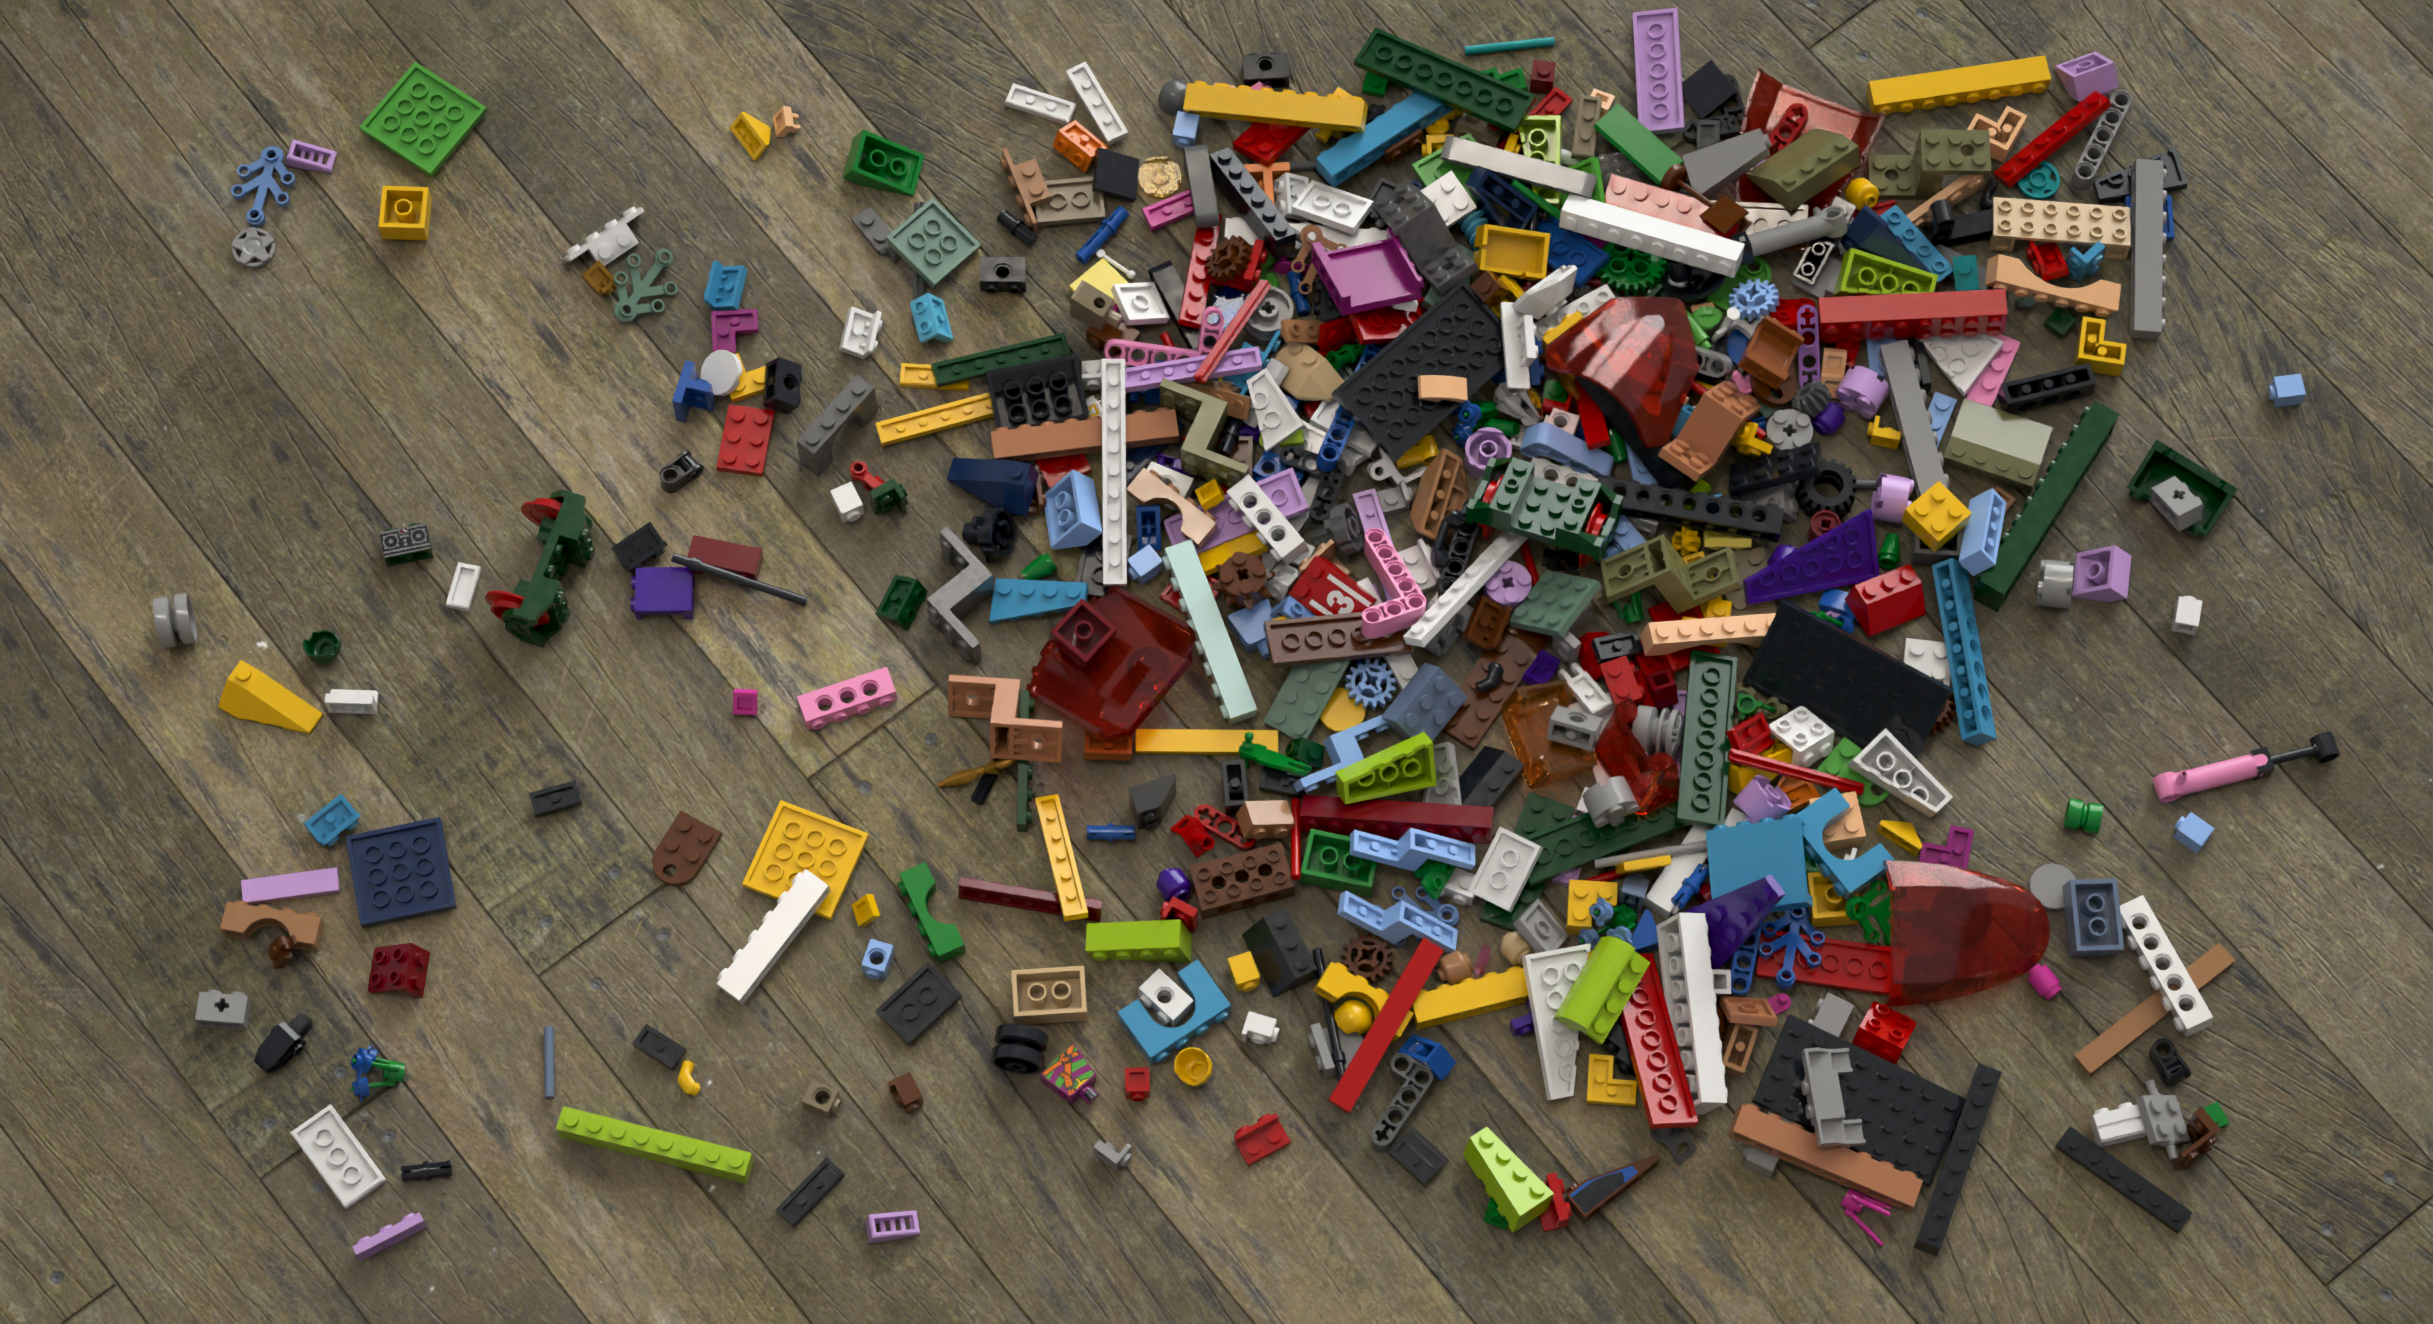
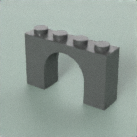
(854, 402)

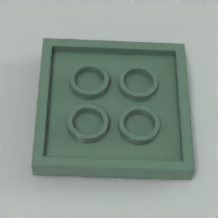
(932, 242)
(1554, 603)

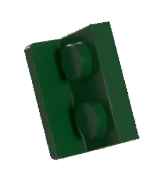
(887, 496)
(902, 601)

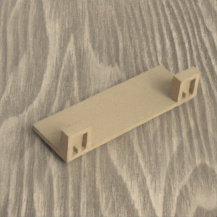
(2061, 223)

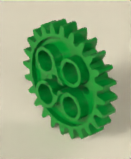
(1629, 264)

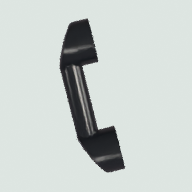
(1438, 556)

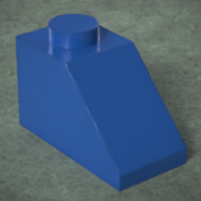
(1429, 1054)

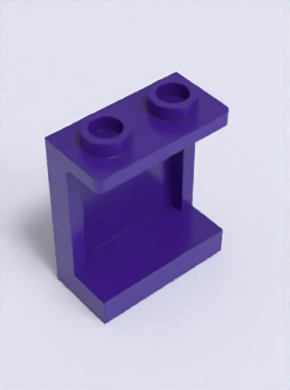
(663, 591)

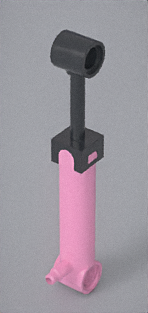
(2255, 765)

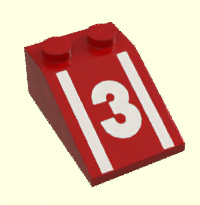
(1329, 590)

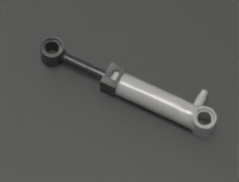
(1827, 223)

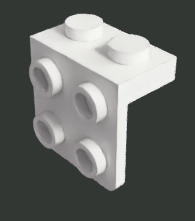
(1804, 735)

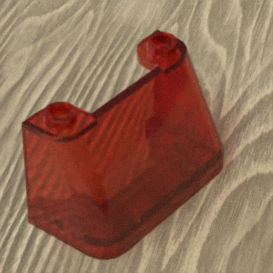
(1620, 754)

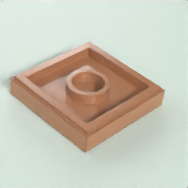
(1748, 1010)

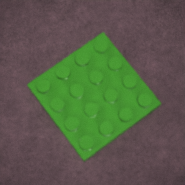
(423, 119)

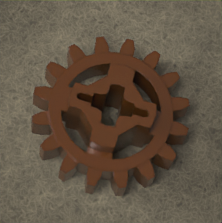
(1229, 259)
(1362, 949)

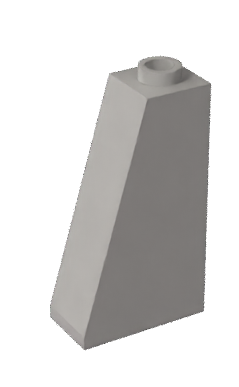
(1725, 161)

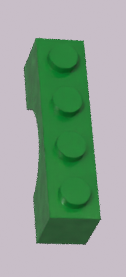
(943, 938)

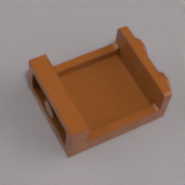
(1770, 352)

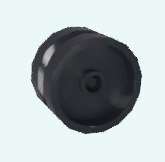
(1019, 1048)

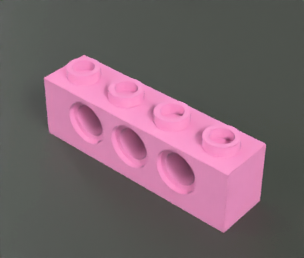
(854, 688)

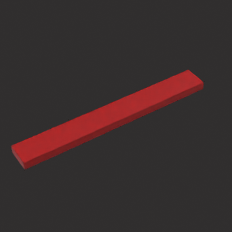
(1385, 1025)

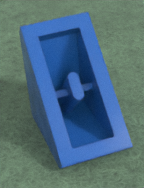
(1148, 526)
(1645, 934)

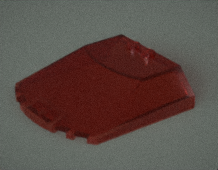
(1126, 677)

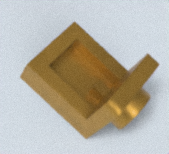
(599, 279)

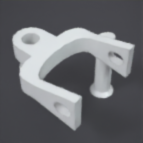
(1733, 321)
(1388, 469)

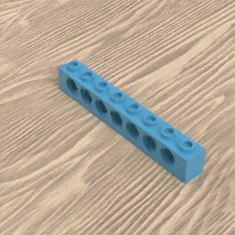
(1964, 652)

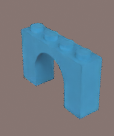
(1847, 876)
(1158, 1041)

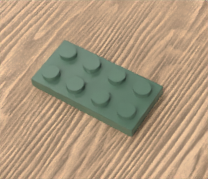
(1305, 697)

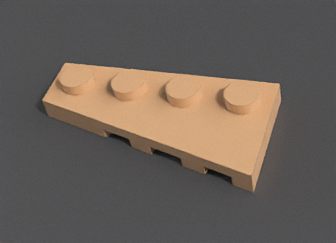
(1955, 193)

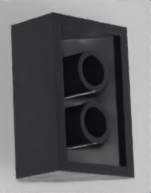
(1489, 777)
(1280, 952)

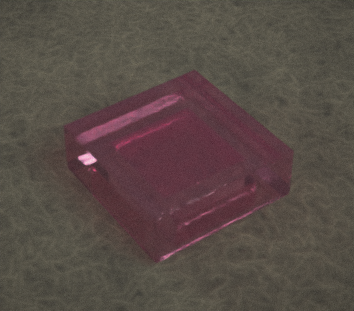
(1482, 960)

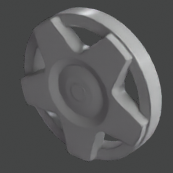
(253, 247)

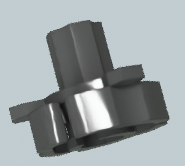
(1343, 529)

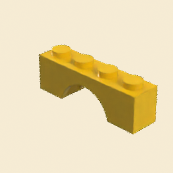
(1339, 983)

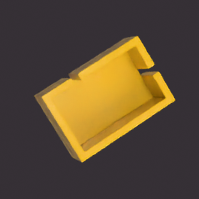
(1511, 252)

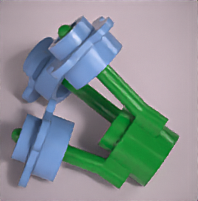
(1622, 919)

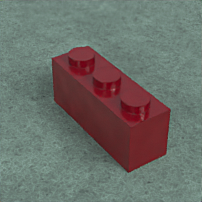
(727, 555)

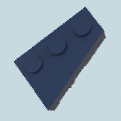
(1499, 200)

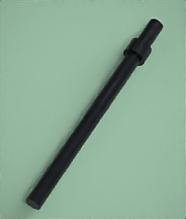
(696, 565)
(1337, 1055)

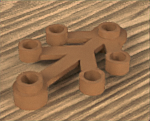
(1304, 250)

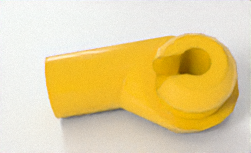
(685, 1080)

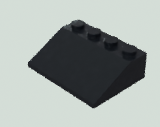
(1037, 392)

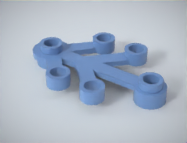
(263, 182)
(1439, 909)

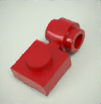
(863, 476)

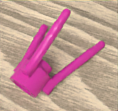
(1856, 1201)

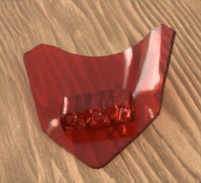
(1638, 354)

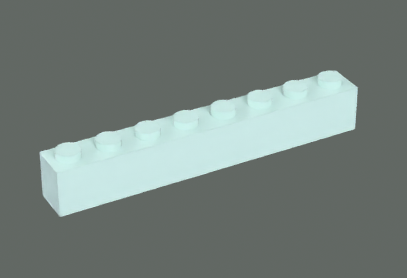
(1210, 632)

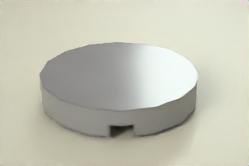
(2047, 885)

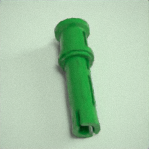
(1346, 355)

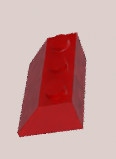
(1887, 600)

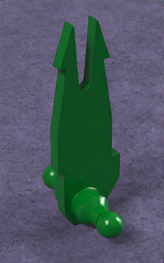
(1270, 758)

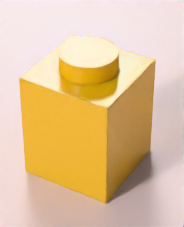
(1243, 972)

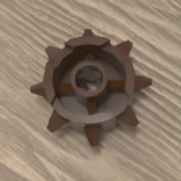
(1243, 580)

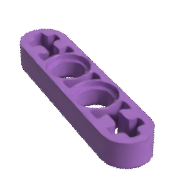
(1812, 349)

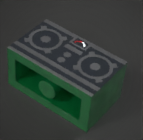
(406, 544)

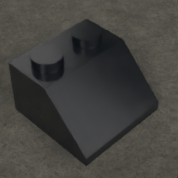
(1151, 801)

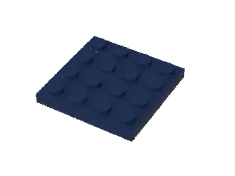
(401, 872)

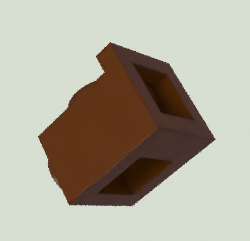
(906, 1093)

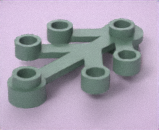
(641, 288)

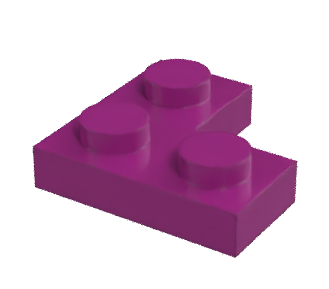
(732, 323)
(1956, 850)

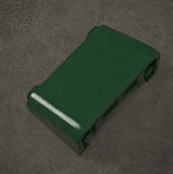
(2164, 463)

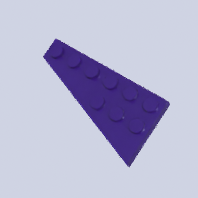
(1830, 561)
(1736, 916)

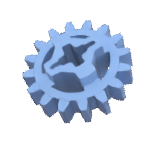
(1754, 299)
(1367, 693)

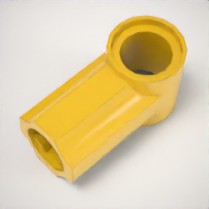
(1422, 452)

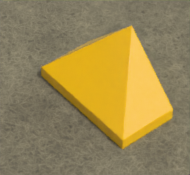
(751, 134)
(1901, 834)

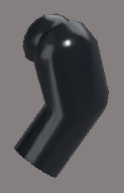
(1987, 193)
(1539, 215)
(1493, 678)

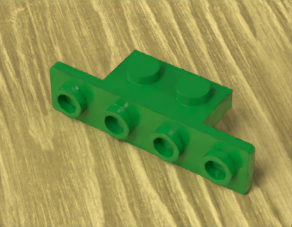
(1435, 876)

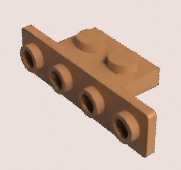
(1029, 186)
(1300, 331)
(1238, 404)

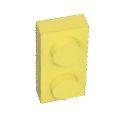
(1718, 540)

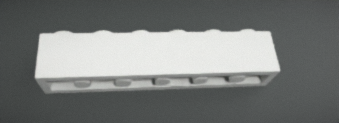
(773, 936)

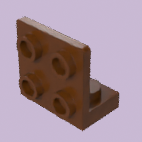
(2200, 1128)

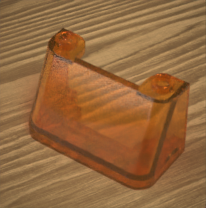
(1527, 723)

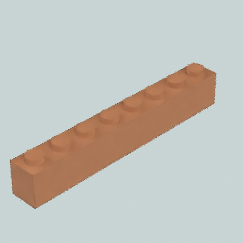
(1081, 437)
(1838, 1164)

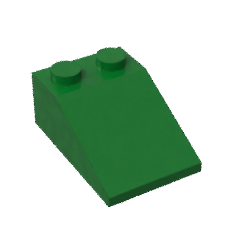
(882, 164)

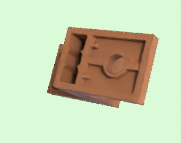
(1710, 430)
(1009, 734)

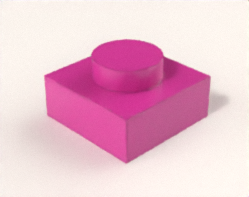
(745, 701)

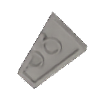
(1447, 777)

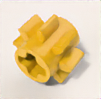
(1686, 541)

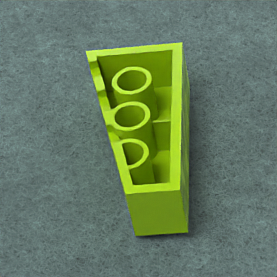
(1543, 141)
(1873, 275)
(1390, 771)
(1139, 941)
(1507, 1179)

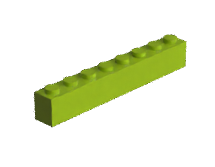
(655, 1145)

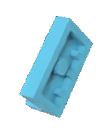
(931, 319)

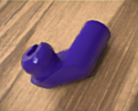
(1247, 430)

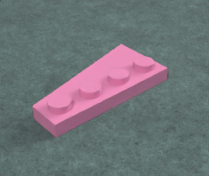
(1989, 382)

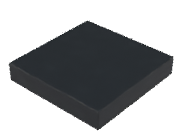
(1708, 90)
(1115, 174)

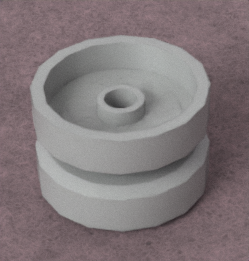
(1267, 317)
(174, 620)

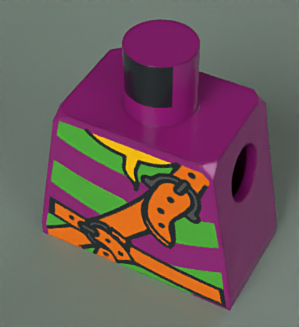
(1071, 1077)

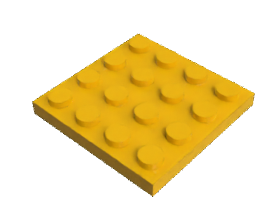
(801, 842)

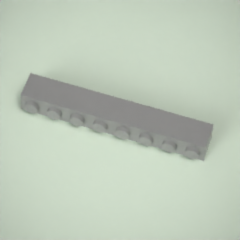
(2147, 249)
(1912, 417)
(1832, 1018)

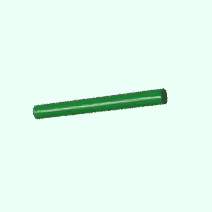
(1542, 203)

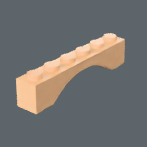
(2011, 274)
(1672, 636)

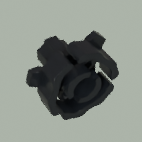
(991, 531)

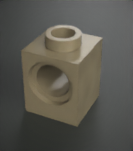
(816, 1090)

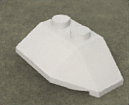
(1548, 294)

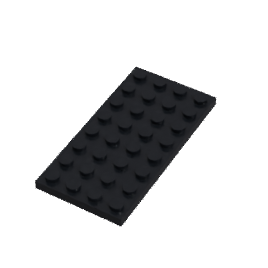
(1450, 339)
(1845, 681)
(1901, 1113)

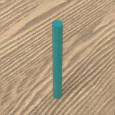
(1511, 45)

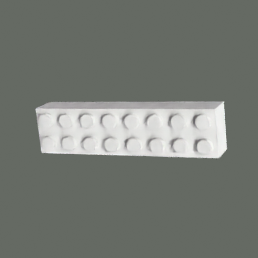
(1692, 1006)

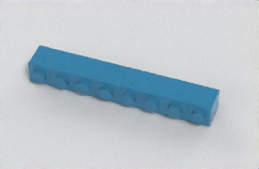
(1385, 130)

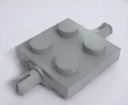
(2162, 1120)

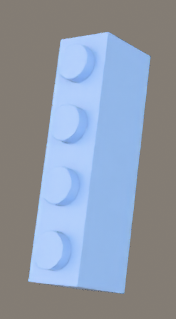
(1982, 532)

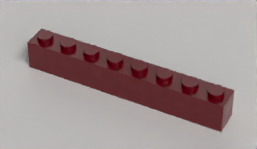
(1395, 818)

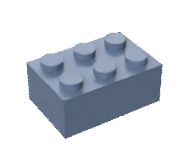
(1425, 704)
(2093, 917)

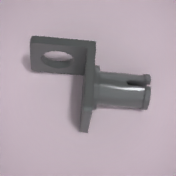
(1672, 1139)

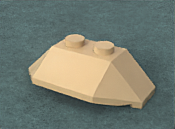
(1309, 373)

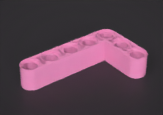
(1172, 353)
(1408, 600)

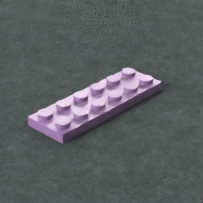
(1659, 70)
(1280, 488)

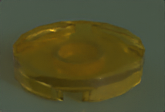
(1159, 177)

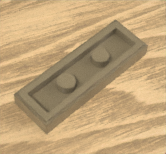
(1585, 135)

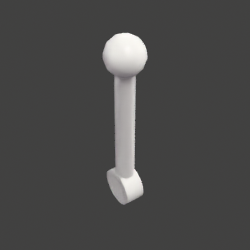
(1101, 254)

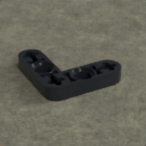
(1727, 125)
(1318, 474)

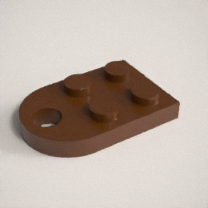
(1785, 391)
(684, 848)

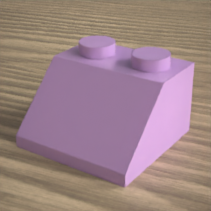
(2087, 75)
(2102, 574)

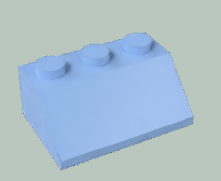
(1072, 512)

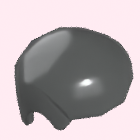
(1172, 97)

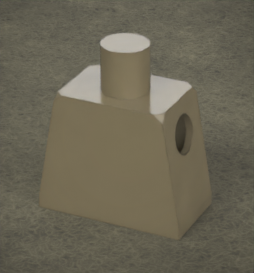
(1093, 307)

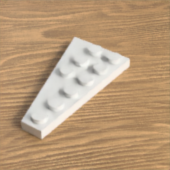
(1962, 357)
(1548, 981)

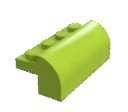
(1602, 988)

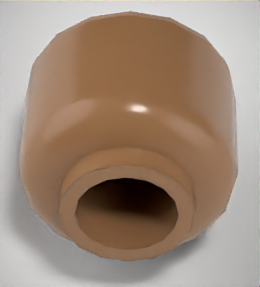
(1454, 967)

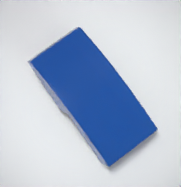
(1834, 601)

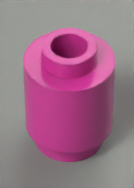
(2044, 981)

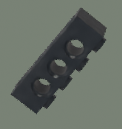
(2046, 389)

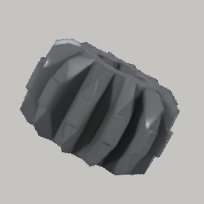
(1812, 398)

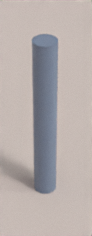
(549, 1062)

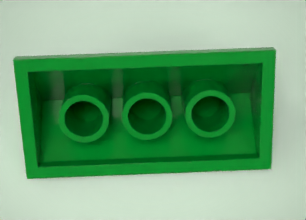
(1637, 143)

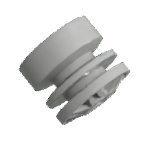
(1660, 732)

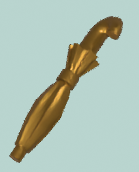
(1565, 380)
(967, 775)

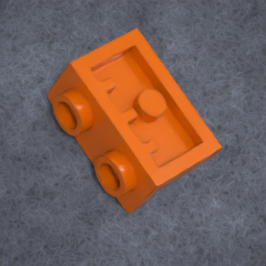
(1077, 145)

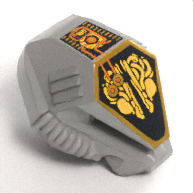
(1520, 404)

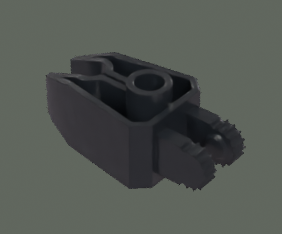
(283, 1043)

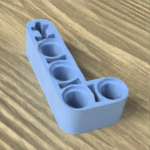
(1566, 449)

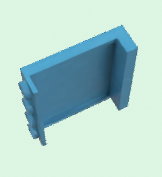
(1757, 850)

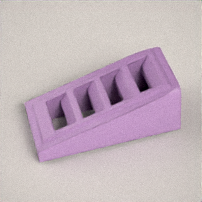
(303, 148)
(883, 1235)

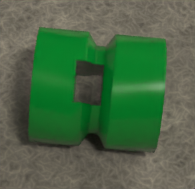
(2083, 816)

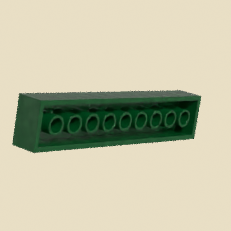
(2045, 504)

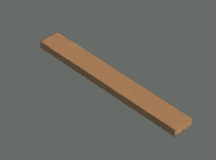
(2149, 1013)

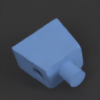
(1249, 629)

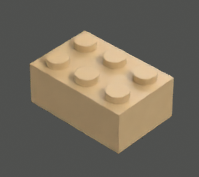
(1049, 995)

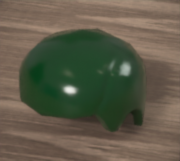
(322, 646)

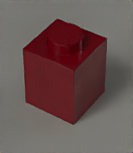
(1542, 76)
(1662, 688)

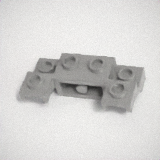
(1825, 1097)

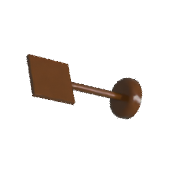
(1722, 214)

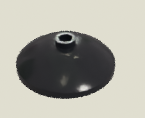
(1700, 286)

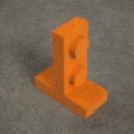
(1266, 175)

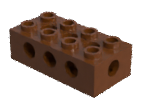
(1237, 895)

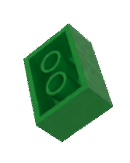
(1331, 866)

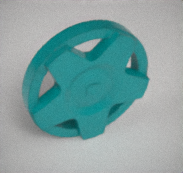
(2039, 181)

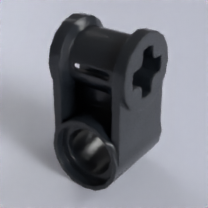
(682, 468)
(2168, 1064)

